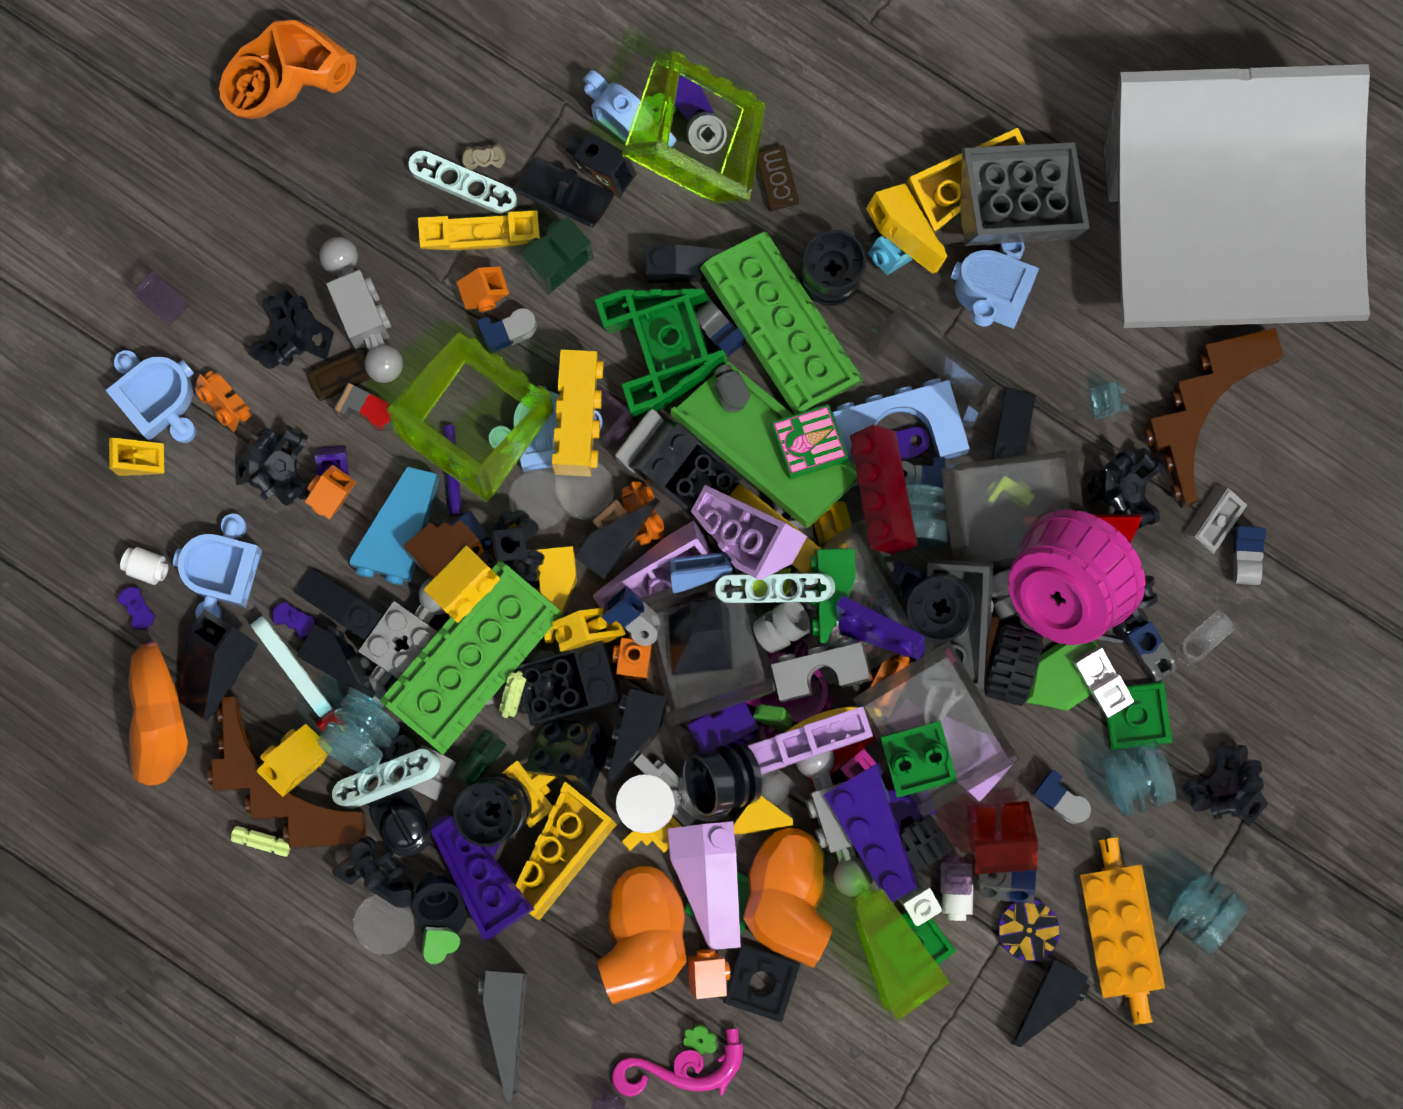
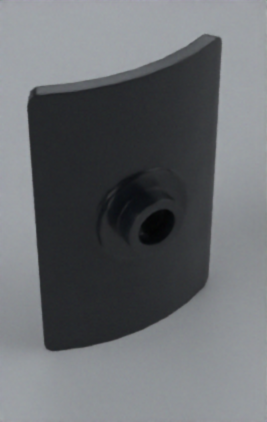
(564, 192)

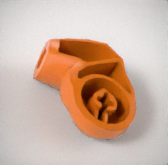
(157, 724)
(647, 934)

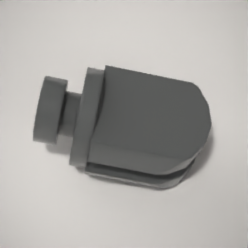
(731, 389)

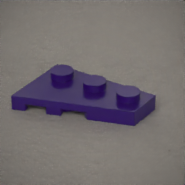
(873, 628)

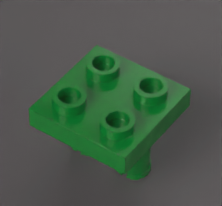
(918, 758)

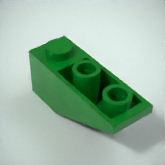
(840, 565)

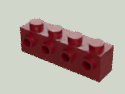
(883, 489)

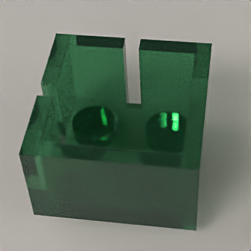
(557, 255)

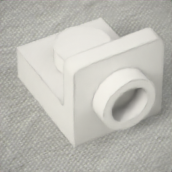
(920, 902)

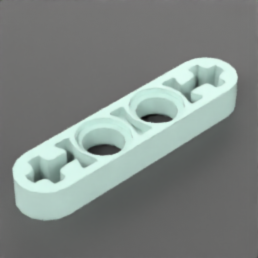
(464, 179)
(775, 591)
(291, 666)
(385, 776)

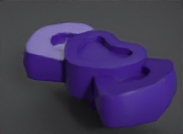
(136, 607)
(293, 619)

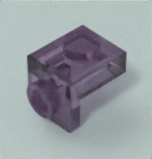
(955, 877)

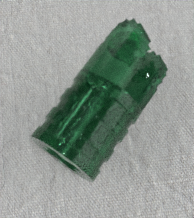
(473, 763)

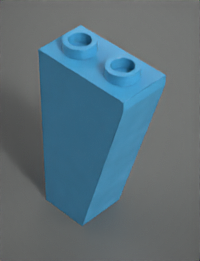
(397, 522)

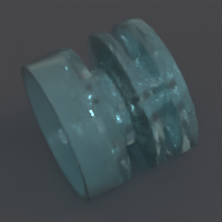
(925, 505)
(358, 734)
(1144, 777)
(1207, 913)

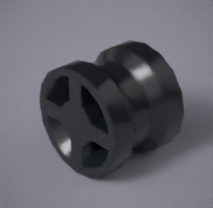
(397, 742)

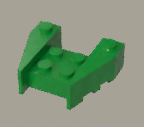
(669, 342)

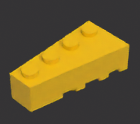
(939, 186)
(577, 413)
(562, 849)

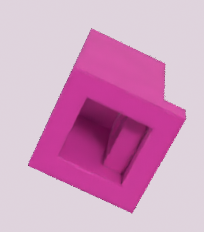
(857, 765)

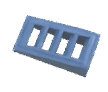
(697, 570)

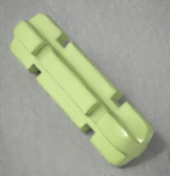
(512, 694)
(260, 841)

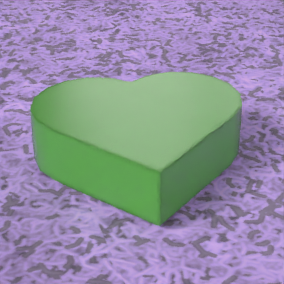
(773, 716)
(438, 943)

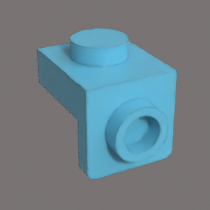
(888, 255)

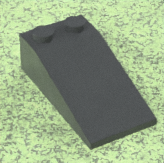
(973, 643)
(504, 1011)

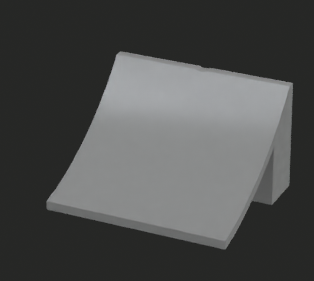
(1240, 195)

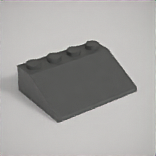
(1022, 194)

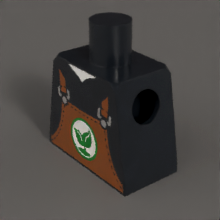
(602, 163)

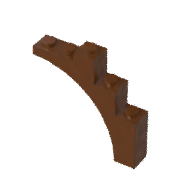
(1179, 432)
(307, 824)

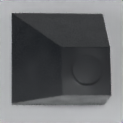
(700, 638)

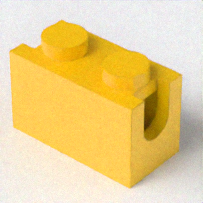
(462, 584)
(581, 628)
(292, 760)

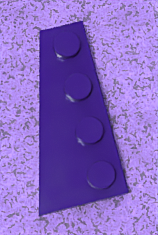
(870, 824)
(483, 884)

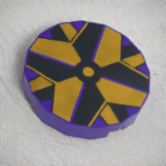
(1029, 930)

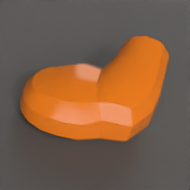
(278, 64)
(784, 893)

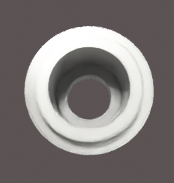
(144, 565)
(957, 906)

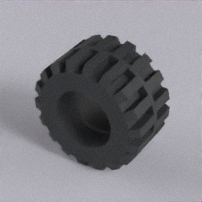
(1013, 664)
(924, 843)

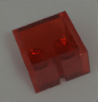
(1003, 850)

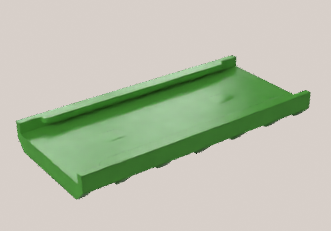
(781, 323)
(751, 448)
(470, 660)

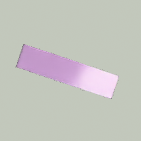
(812, 740)

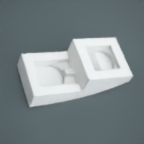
(1103, 681)

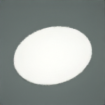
(645, 803)

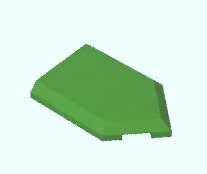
(1058, 680)

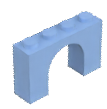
(931, 404)

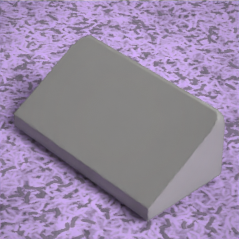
(638, 439)
(1215, 518)

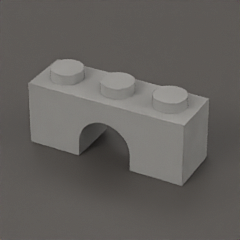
(794, 674)

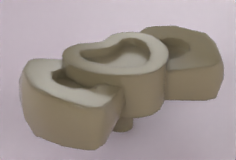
(483, 156)

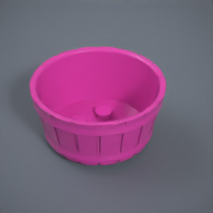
(1089, 568)

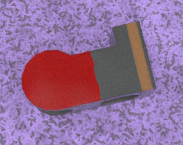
(364, 406)

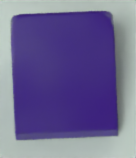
(330, 456)

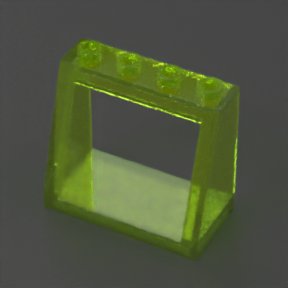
(652, 126)
(423, 393)
(897, 959)

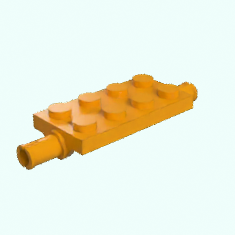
(1122, 931)

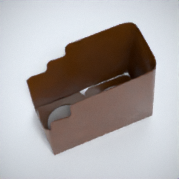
(437, 546)

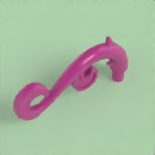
(719, 1079)

